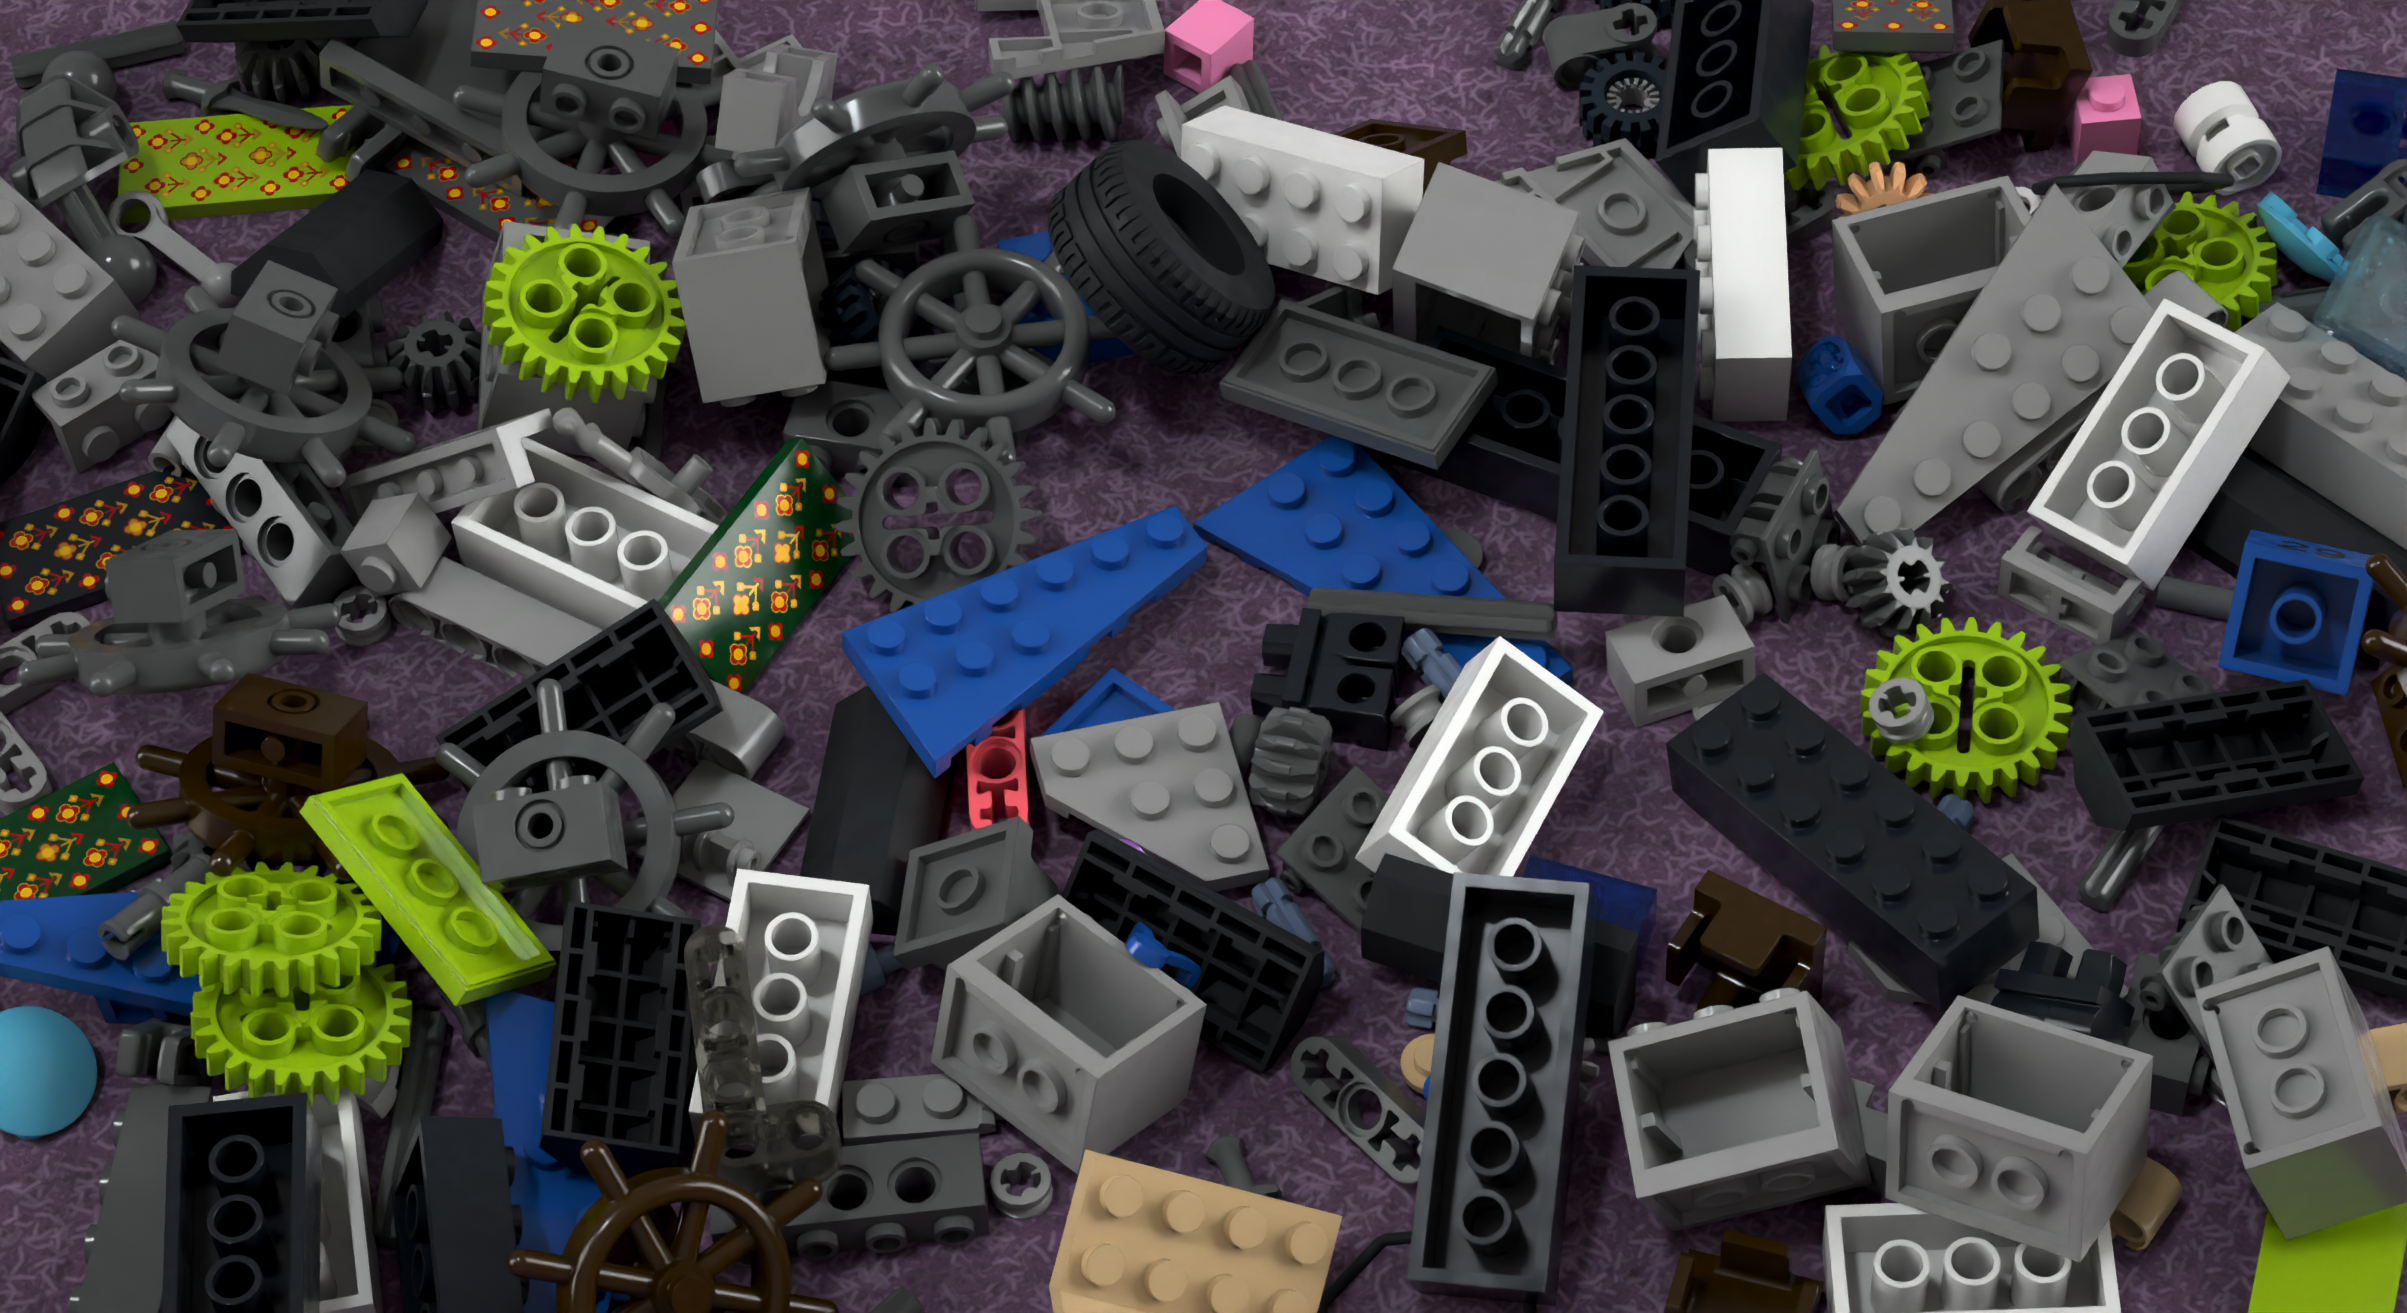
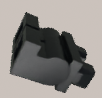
(1338, 669)
(2082, 1004)

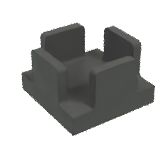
(967, 892)

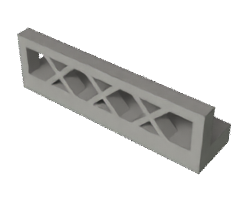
(452, 470)

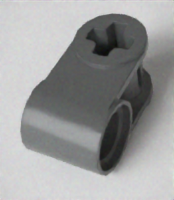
(1583, 39)

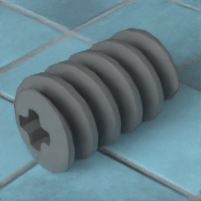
(1066, 106)

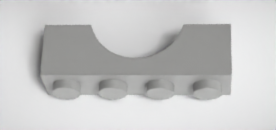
(766, 104)

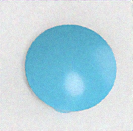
(2301, 245)
(44, 1072)

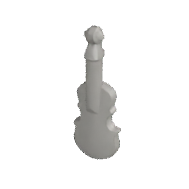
(643, 469)

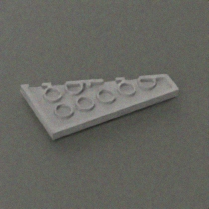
(2019, 360)

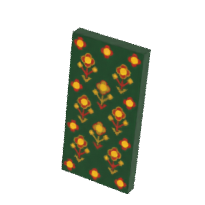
(761, 568)
(77, 841)

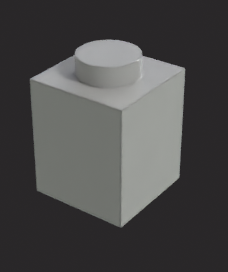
(396, 544)

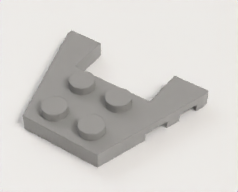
(1076, 35)
(1622, 205)

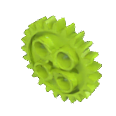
(1876, 101)
(2216, 251)
(605, 345)
(2026, 713)
(270, 930)
(305, 1039)

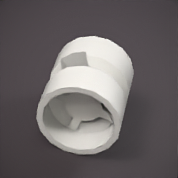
(2227, 135)

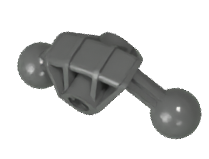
(68, 136)

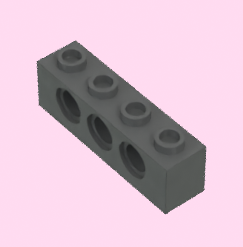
(280, 516)
(882, 1178)

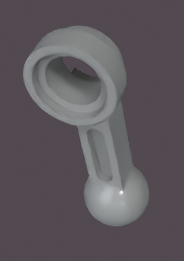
(212, 276)

